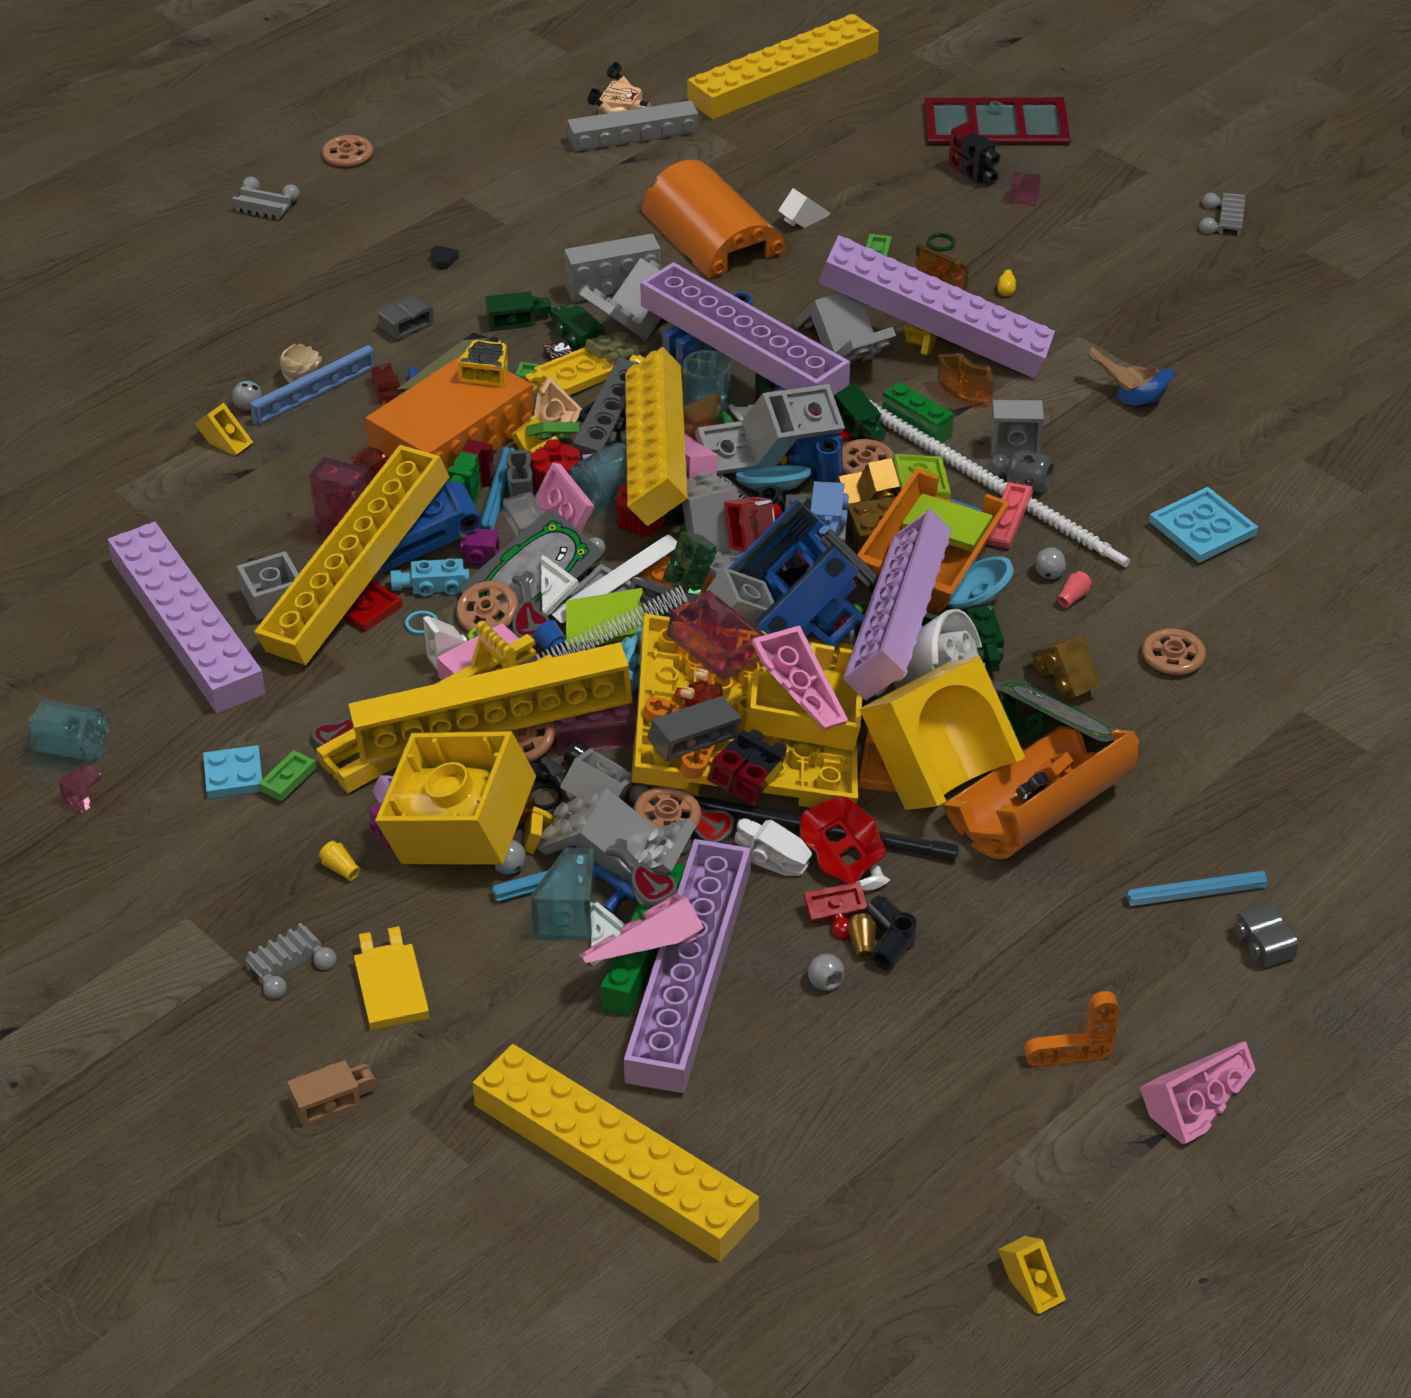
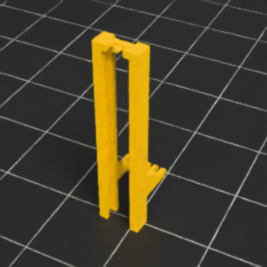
(489, 655)

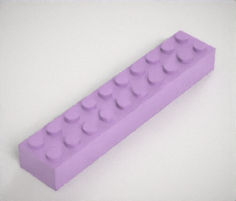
(936, 306)
(742, 331)
(898, 606)
(186, 617)
(687, 974)

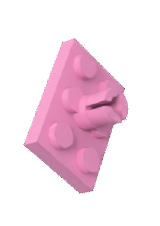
(564, 496)

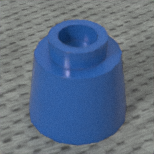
(548, 636)

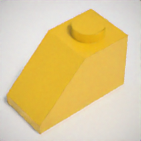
(224, 430)
(1032, 1273)

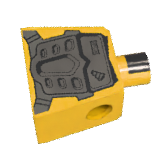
(484, 363)

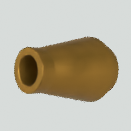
(862, 933)

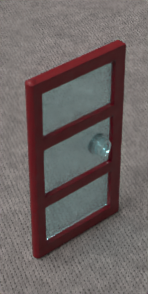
(999, 119)

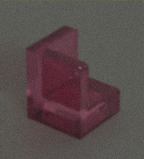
(1025, 189)
(76, 784)

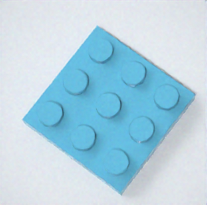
(1203, 524)

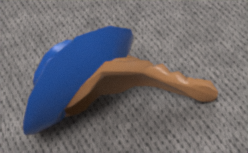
(1136, 383)

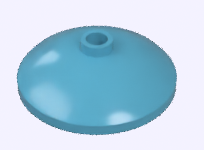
(781, 476)
(983, 583)

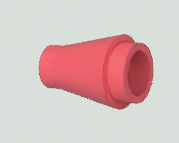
(1076, 586)

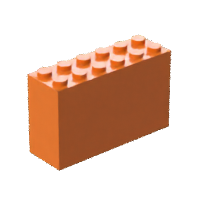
(446, 413)

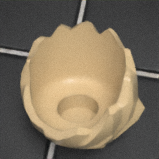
(299, 361)

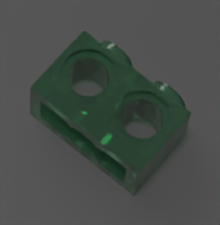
(690, 562)

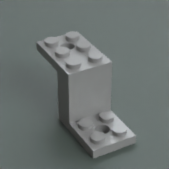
(626, 303)
(844, 327)
(772, 428)
(706, 515)
(601, 820)

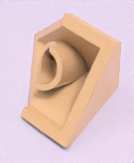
(555, 404)

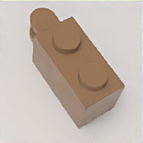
(329, 1091)

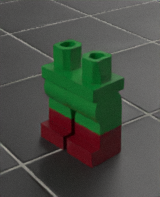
(473, 468)

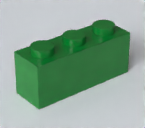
(919, 411)

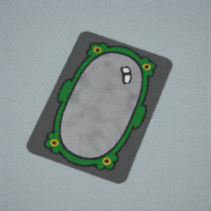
(546, 536)
(1058, 709)

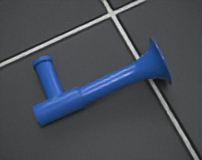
(621, 886)

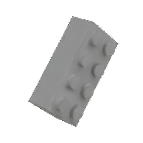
(606, 264)

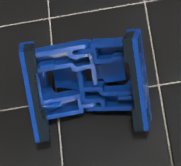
(817, 593)

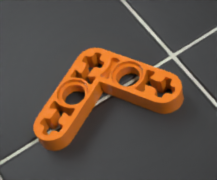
(703, 756)
(1089, 1046)

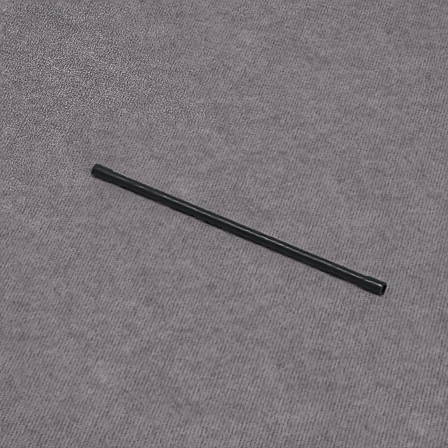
(932, 848)

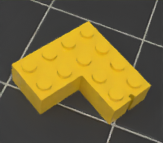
(779, 715)

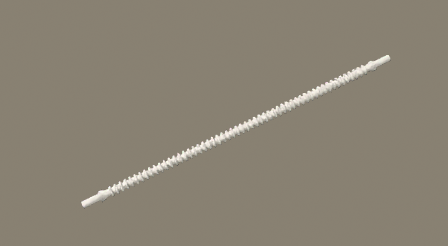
(999, 486)

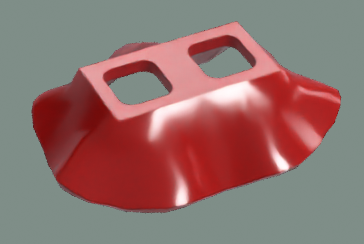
(860, 833)

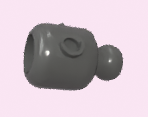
(1025, 469)

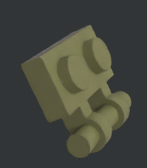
(614, 346)

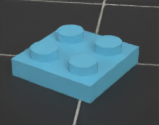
(232, 771)

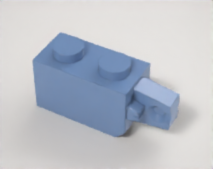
(828, 506)

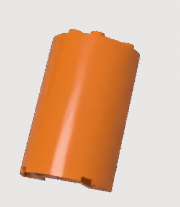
(706, 217)
(956, 560)
(1004, 825)

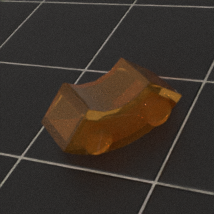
(965, 379)

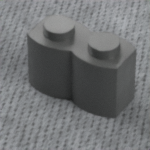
(406, 317)
(519, 472)
(1266, 935)

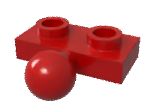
(835, 904)

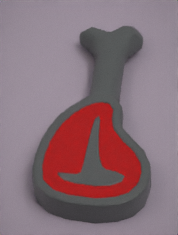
(713, 826)

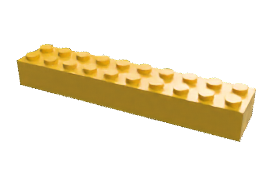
(782, 66)
(655, 436)
(352, 555)
(494, 700)
(617, 1152)

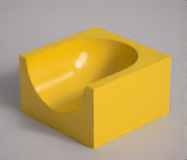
(941, 732)
(456, 798)

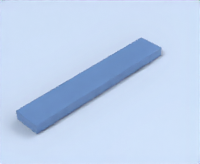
(312, 385)

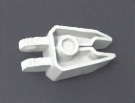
(773, 847)

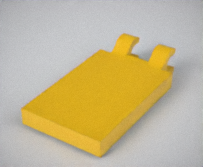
(572, 371)
(390, 982)

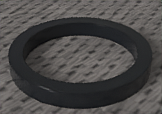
(551, 786)

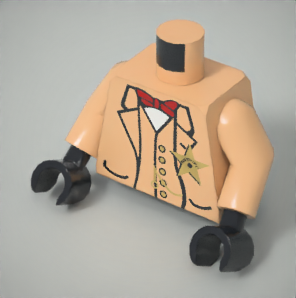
(619, 94)

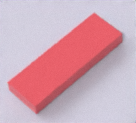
(1019, 497)

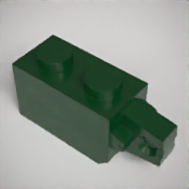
(514, 310)
(575, 325)
(859, 414)
(989, 634)

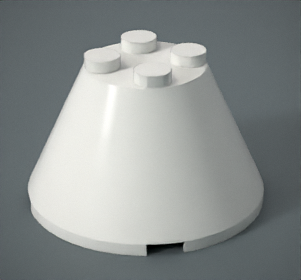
(942, 641)

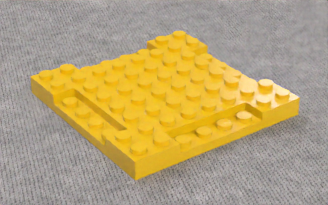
(808, 770)

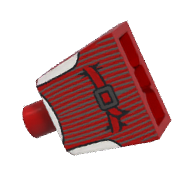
(748, 520)

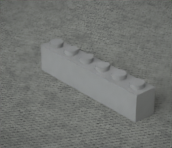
(632, 125)

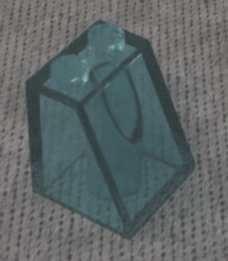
(566, 897)

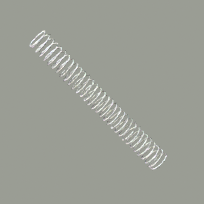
(636, 612)

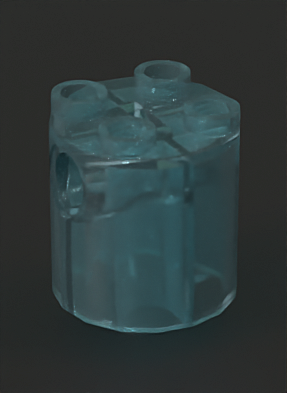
(706, 374)
(601, 473)
(68, 730)

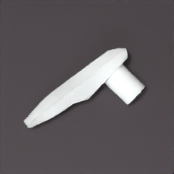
(874, 881)

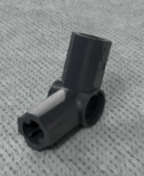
(898, 931)

